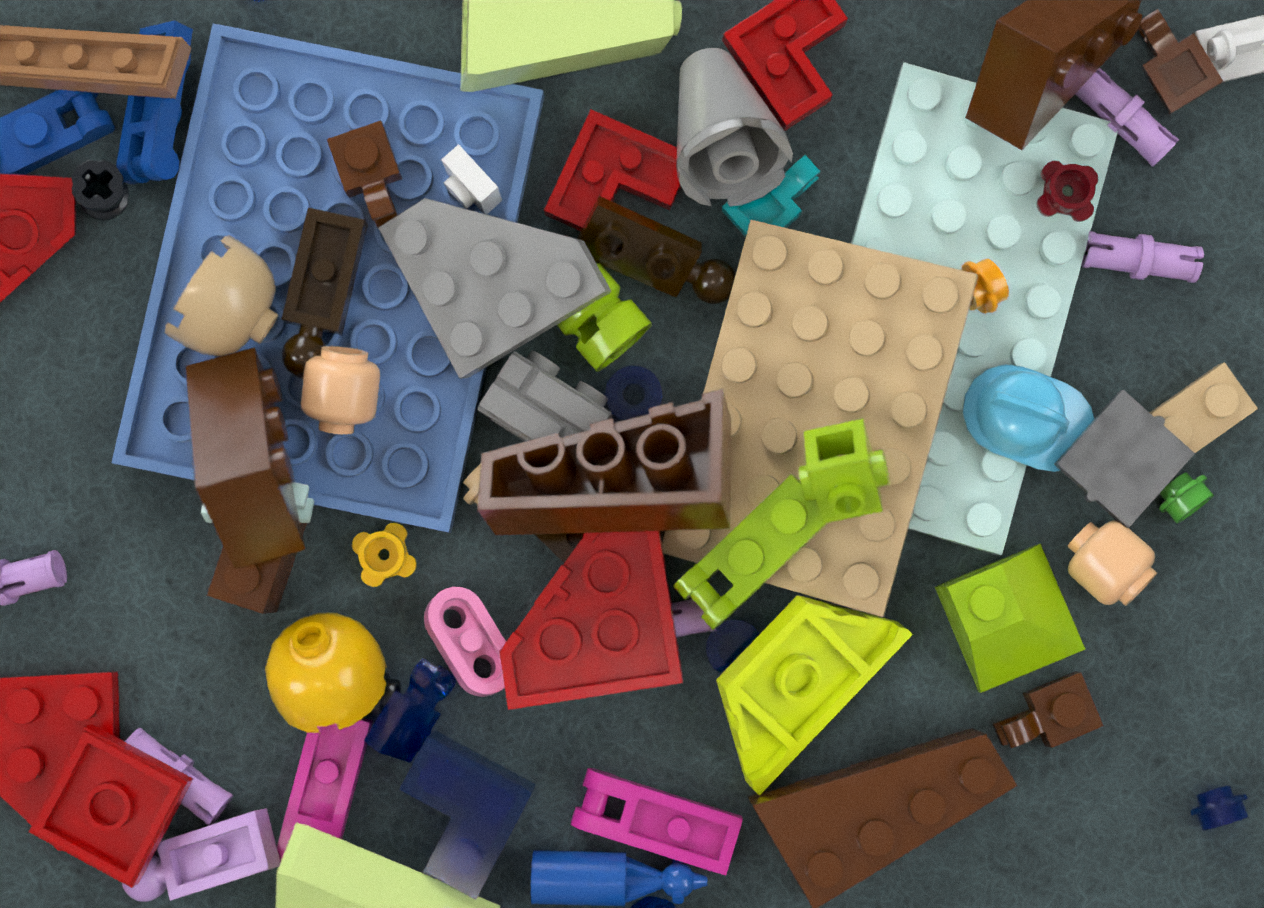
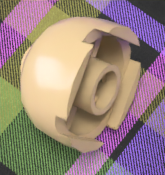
(226, 302)

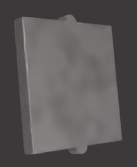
(1124, 458)

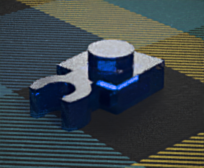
(411, 716)

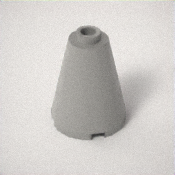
(726, 133)

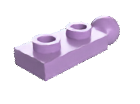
(209, 857)

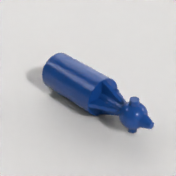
(605, 879)

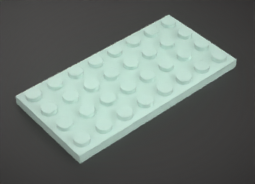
(961, 196)

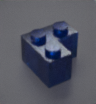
(482, 808)

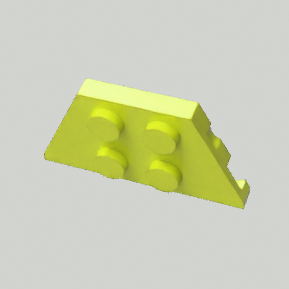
(799, 680)

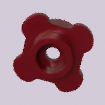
(1077, 177)

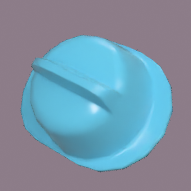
(1025, 415)

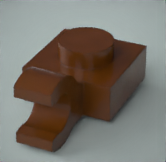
(1179, 69)
(367, 167)
(1055, 711)

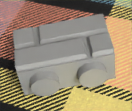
(537, 404)

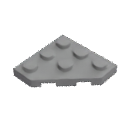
(489, 279)

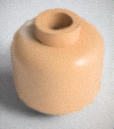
(340, 389)
(1111, 562)

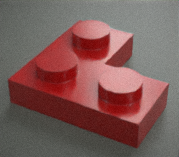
(773, 57)
(611, 158)

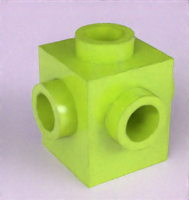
(843, 484)

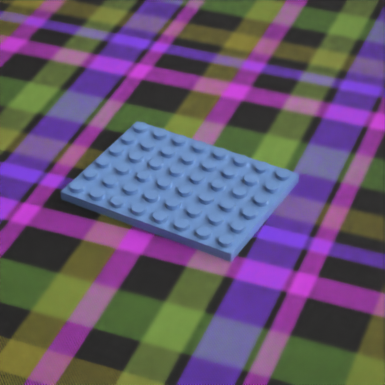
(251, 173)

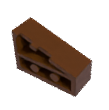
(1043, 58)
(242, 457)

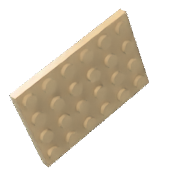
(820, 341)

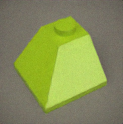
(1009, 618)

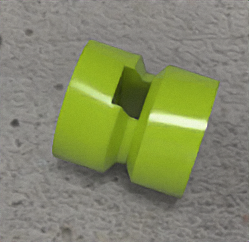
(606, 326)

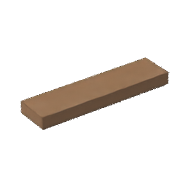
(92, 61)

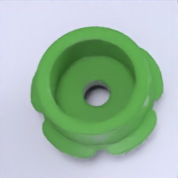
(1185, 496)

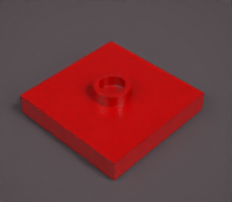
(111, 805)

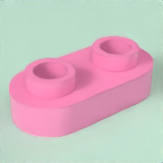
(472, 640)

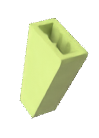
(544, 38)
(337, 874)

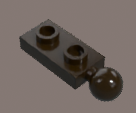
(653, 253)
(321, 283)

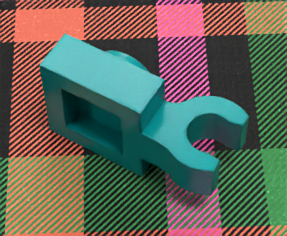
(778, 205)

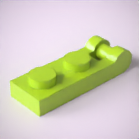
(753, 551)

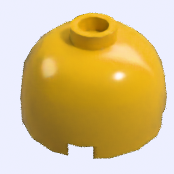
(325, 672)

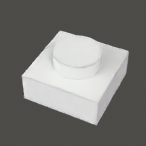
(469, 182)

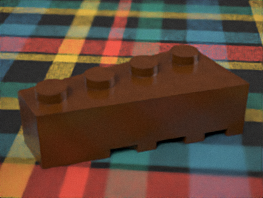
(617, 477)
(877, 810)

